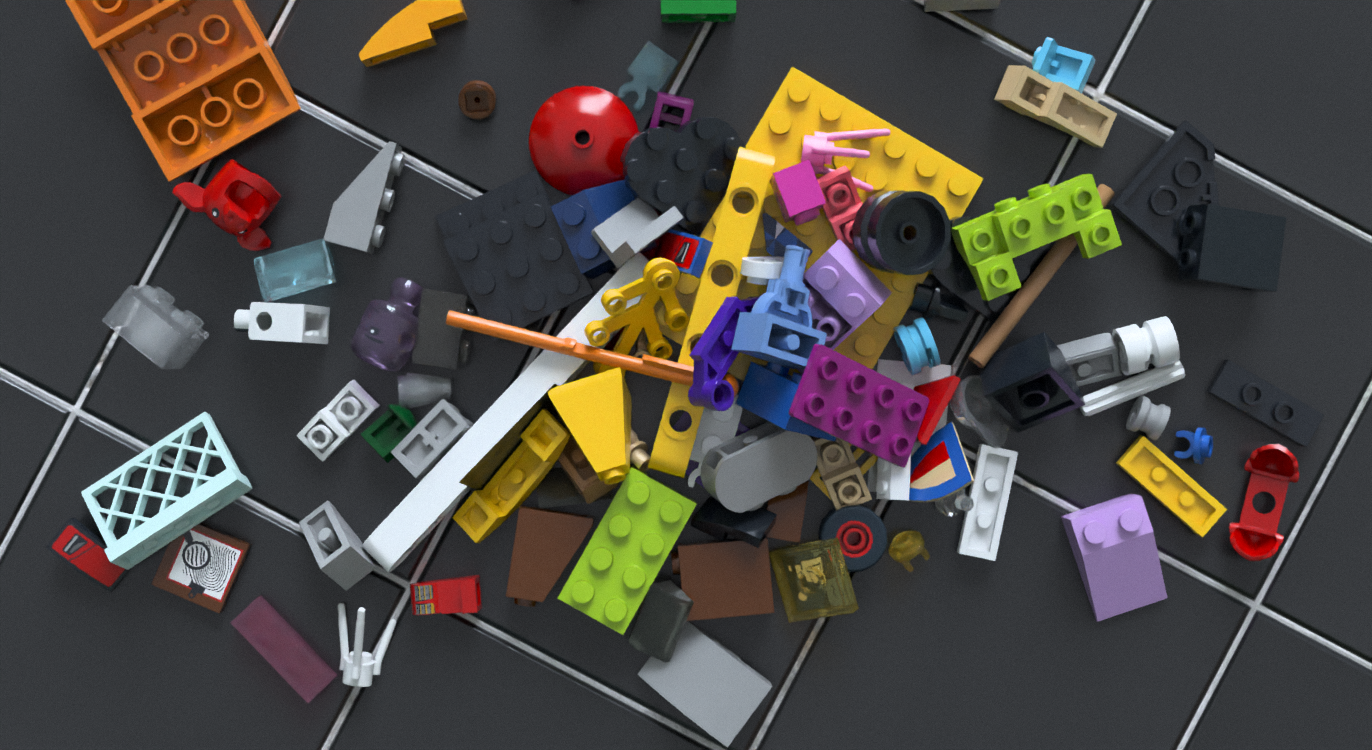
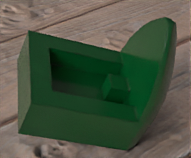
(389, 430)

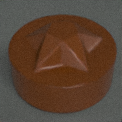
(477, 99)

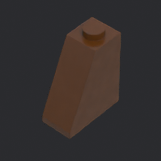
(542, 550)

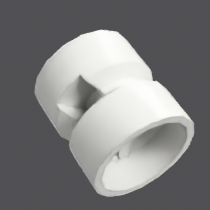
(1146, 345)

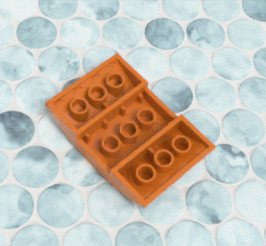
(189, 73)

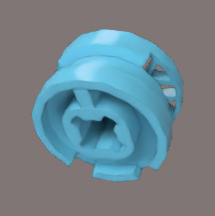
(917, 346)

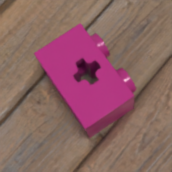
(798, 193)

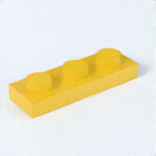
(1171, 486)

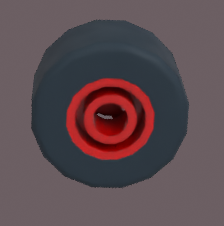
(855, 525)

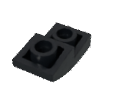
(747, 526)

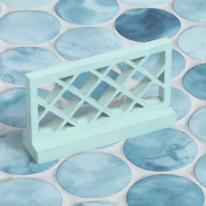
(172, 519)

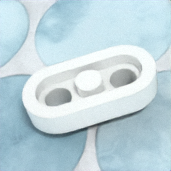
(761, 268)

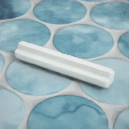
(1131, 388)

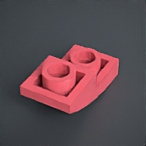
(841, 203)

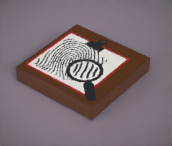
(202, 566)

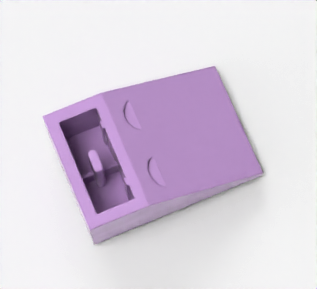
(841, 293)

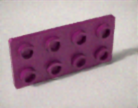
(859, 405)

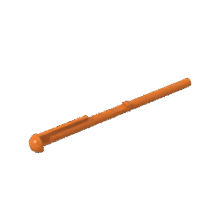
(647, 365)

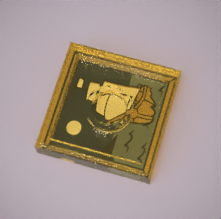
(813, 580)

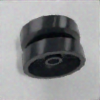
(901, 232)

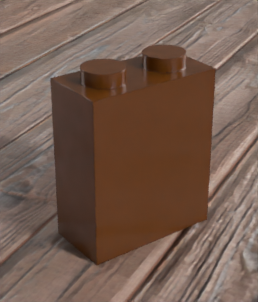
(724, 578)

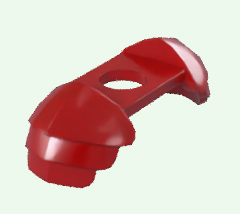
(1271, 472)

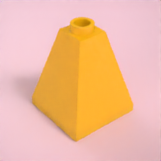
(599, 421)

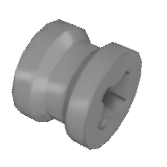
(1148, 417)

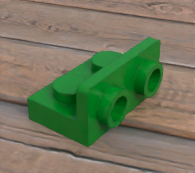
(698, 11)

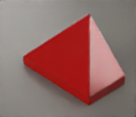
(939, 394)

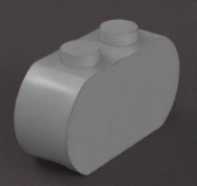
(758, 466)

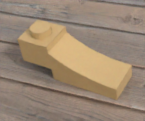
(1055, 105)

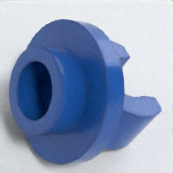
(1200, 445)

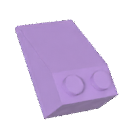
(1116, 555)

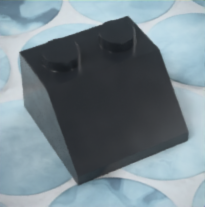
(1030, 383)

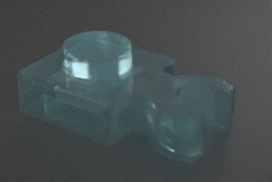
(650, 71)

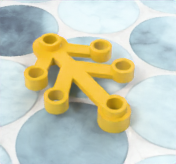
(641, 314)

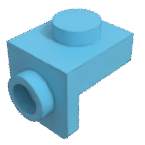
(1063, 64)

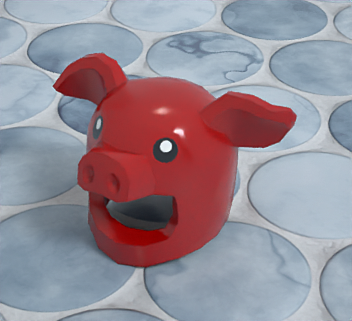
(234, 202)

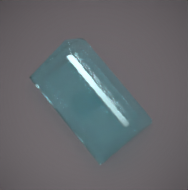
(295, 270)

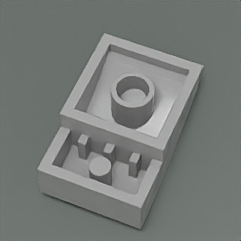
(707, 683)

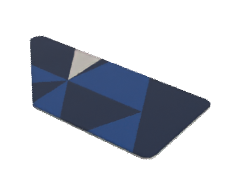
(778, 237)

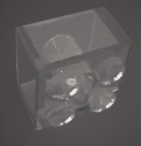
(156, 326)

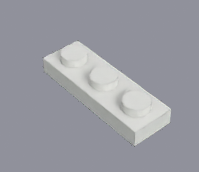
(990, 496)

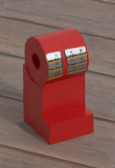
(446, 596)

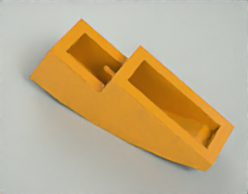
(411, 30)

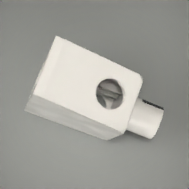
(284, 322)

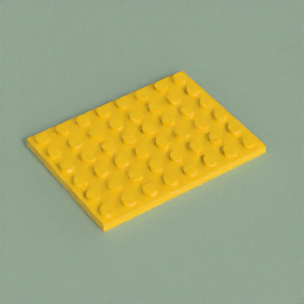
(893, 164)

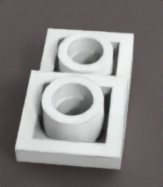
(338, 420)

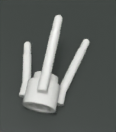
(357, 665)

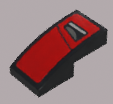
(86, 554)

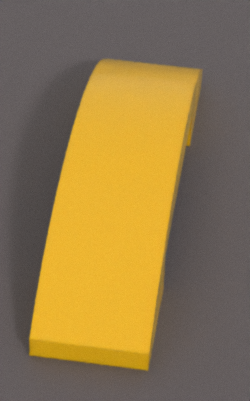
(515, 479)

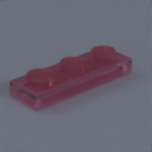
(284, 649)

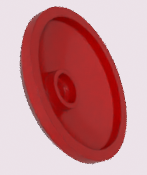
(554, 132)

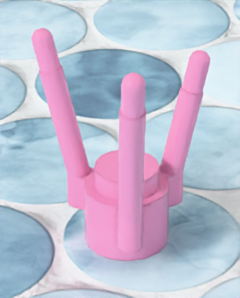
(820, 151)

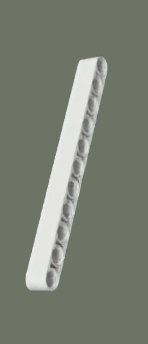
(441, 487)

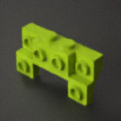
(1032, 222)

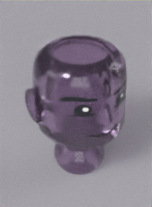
(389, 327)

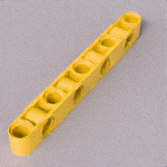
(729, 246)

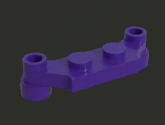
(714, 357)

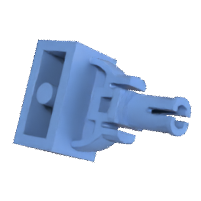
(781, 319)

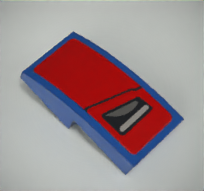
(685, 250)

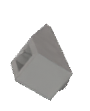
(361, 207)

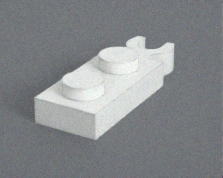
(713, 430)

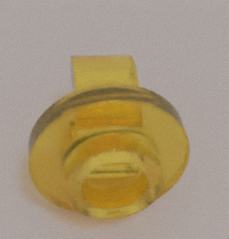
(906, 547)

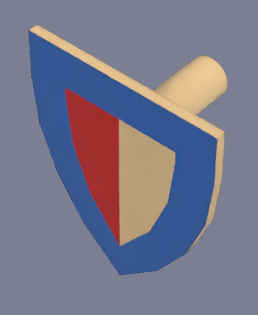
(939, 467)

